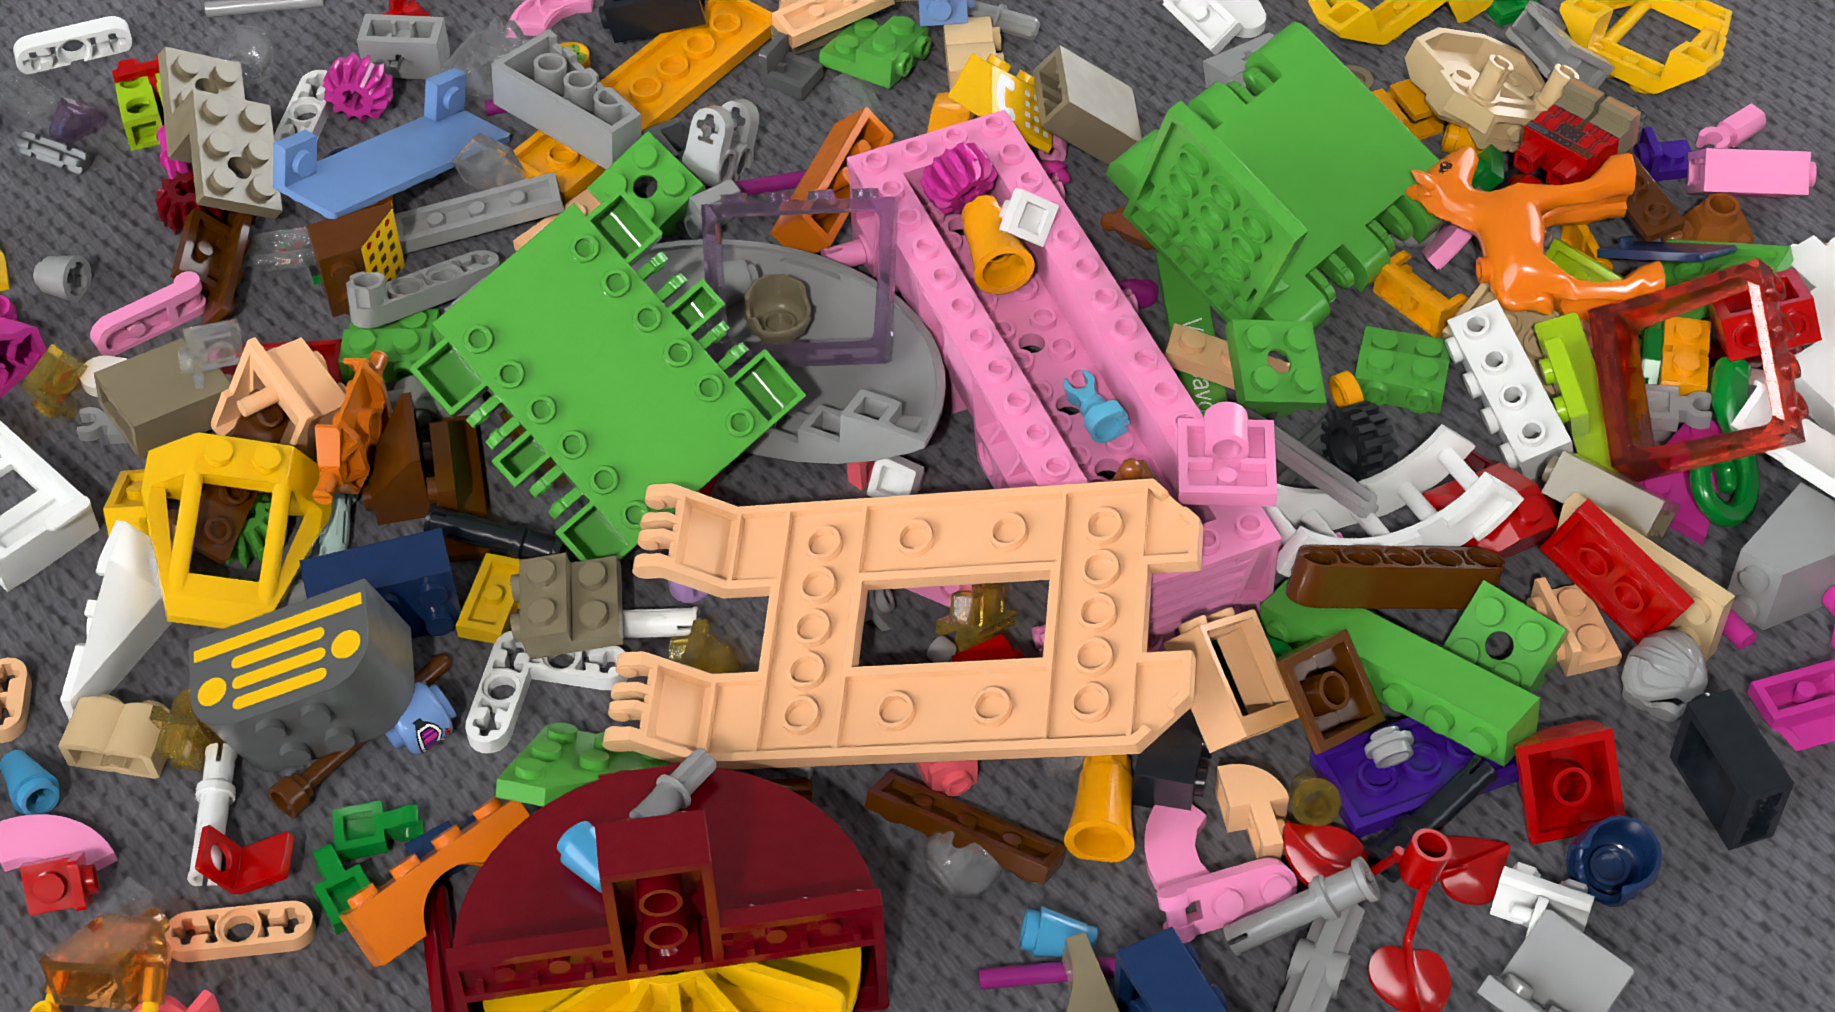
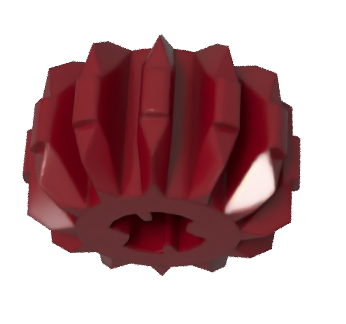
(178, 199)

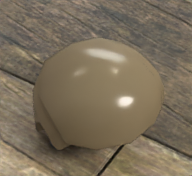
(777, 307)

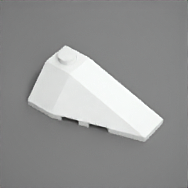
(122, 619)

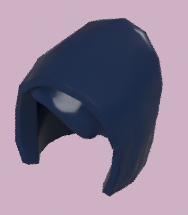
(1615, 856)

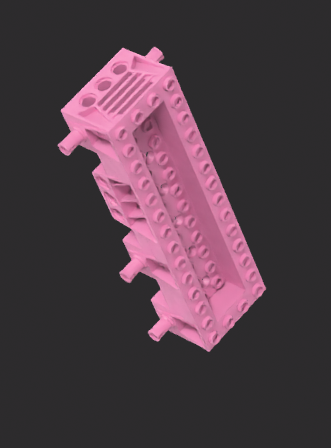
(1080, 324)

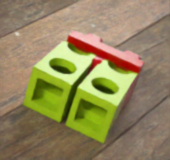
(139, 100)

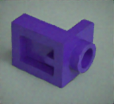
(1662, 159)

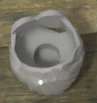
(1661, 669)

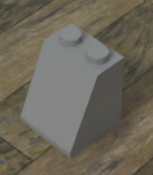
(1787, 561)

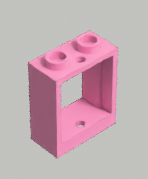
(1750, 172)

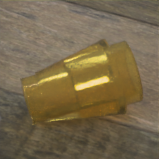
(1320, 807)

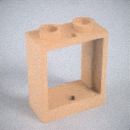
(1252, 669)

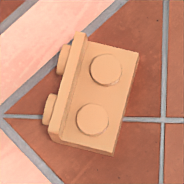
(1589, 642)

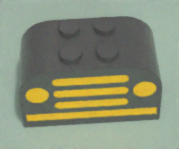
(305, 677)

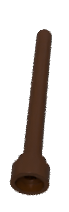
(299, 788)

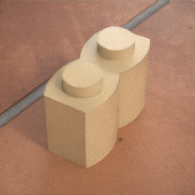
(968, 38)
(113, 737)

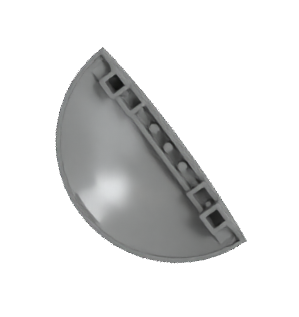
(847, 409)

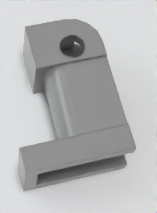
(1543, 39)

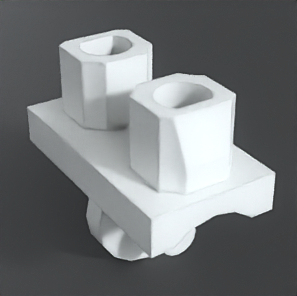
(1525, 897)

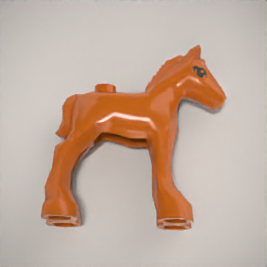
(1513, 227)

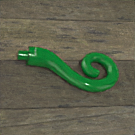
(1729, 396)

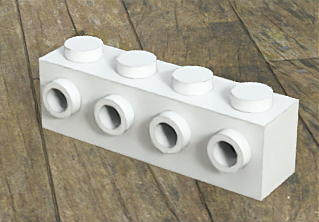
(1508, 389)

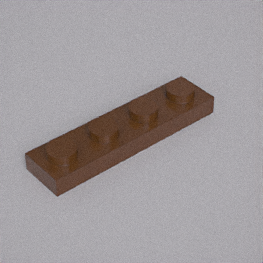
(929, 811)

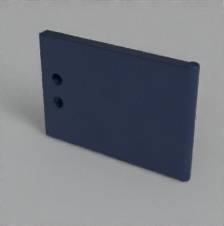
(1664, 251)

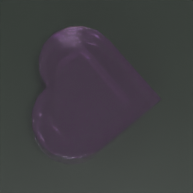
(74, 121)

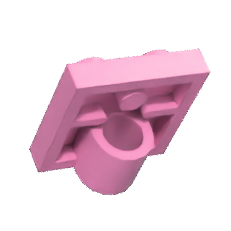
(1226, 458)

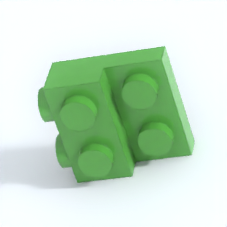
(877, 51)
(400, 340)
(1402, 369)

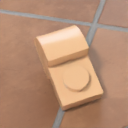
(1254, 802)

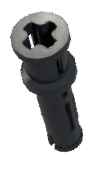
(516, 541)
(1434, 813)

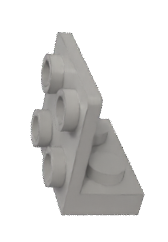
(1558, 972)

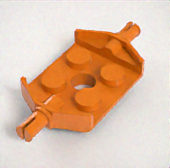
(355, 430)

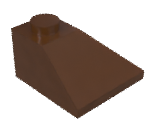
(398, 469)

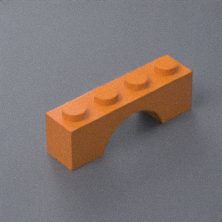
(392, 916)

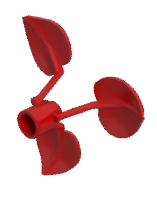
(1463, 865)

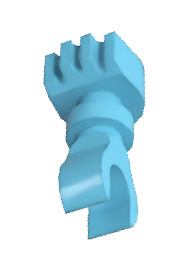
(1101, 418)

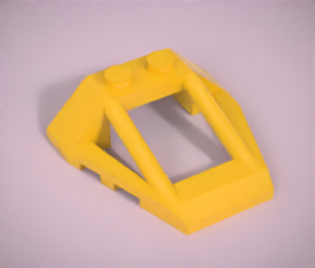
(1588, 25)
(1376, 26)
(179, 473)

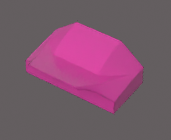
(1799, 704)

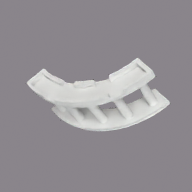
(1312, 515)

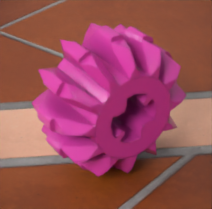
(358, 87)
(958, 177)

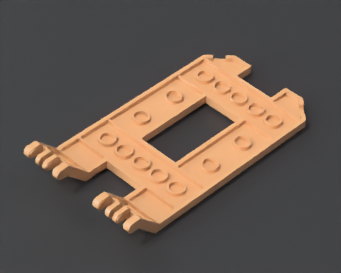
(819, 559)

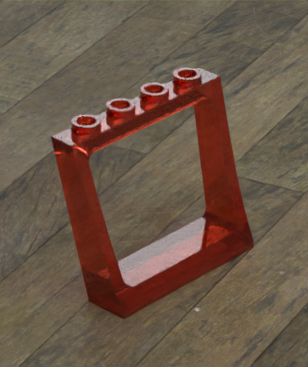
(1623, 385)

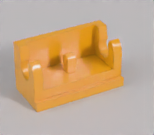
(1415, 296)

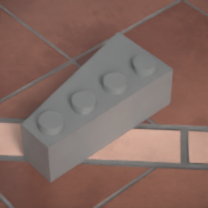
(565, 100)

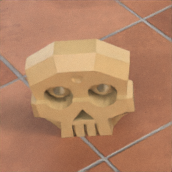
(1482, 84)

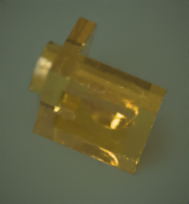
(53, 380)

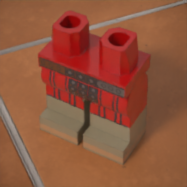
(1577, 134)

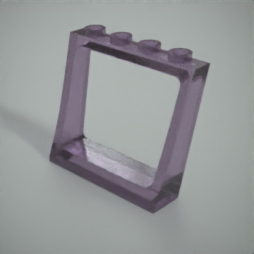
(808, 351)

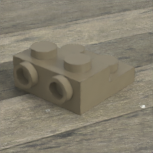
(567, 605)

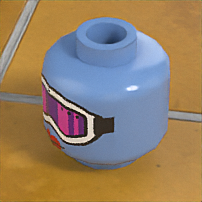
(424, 721)

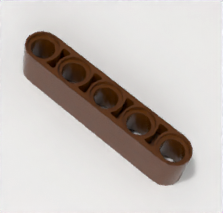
(1391, 576)

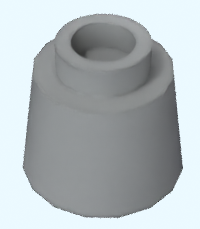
(63, 276)
(737, 280)

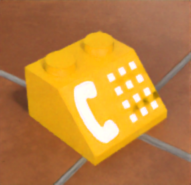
(990, 88)

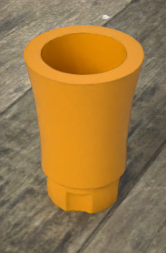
(998, 258)
(1102, 810)

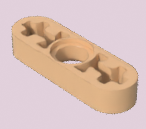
(225, 918)

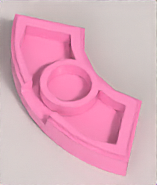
(540, 15)
(1446, 244)
(50, 836)
(1171, 845)

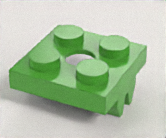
(651, 159)
(1259, 384)
(1533, 635)

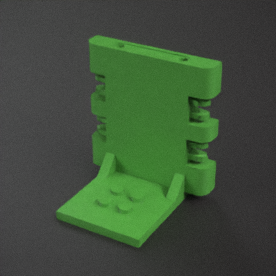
(1277, 185)
(601, 374)

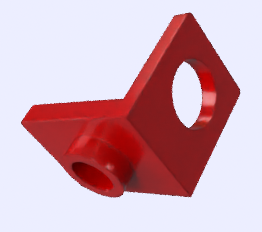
(246, 866)

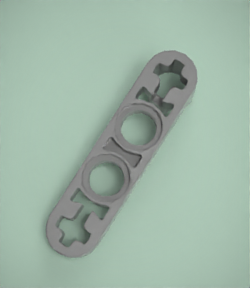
(380, 302)

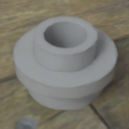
(1389, 746)

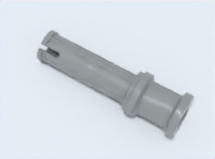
(1323, 899)

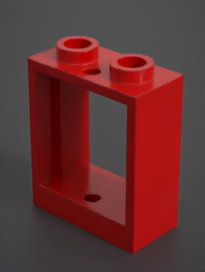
(1735, 322)

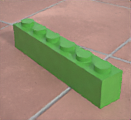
(1416, 676)

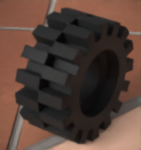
(1359, 440)

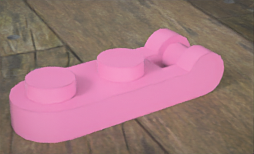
(150, 315)
(1225, 896)

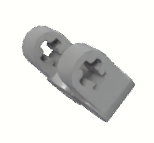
(725, 151)

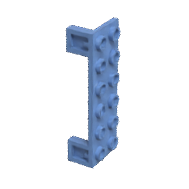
(385, 162)

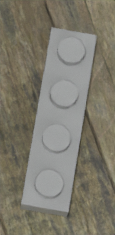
(479, 213)

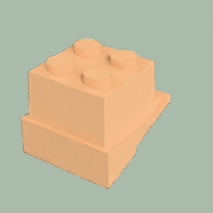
(284, 376)

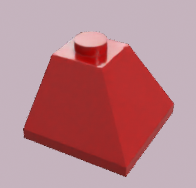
(1523, 529)
(1568, 779)

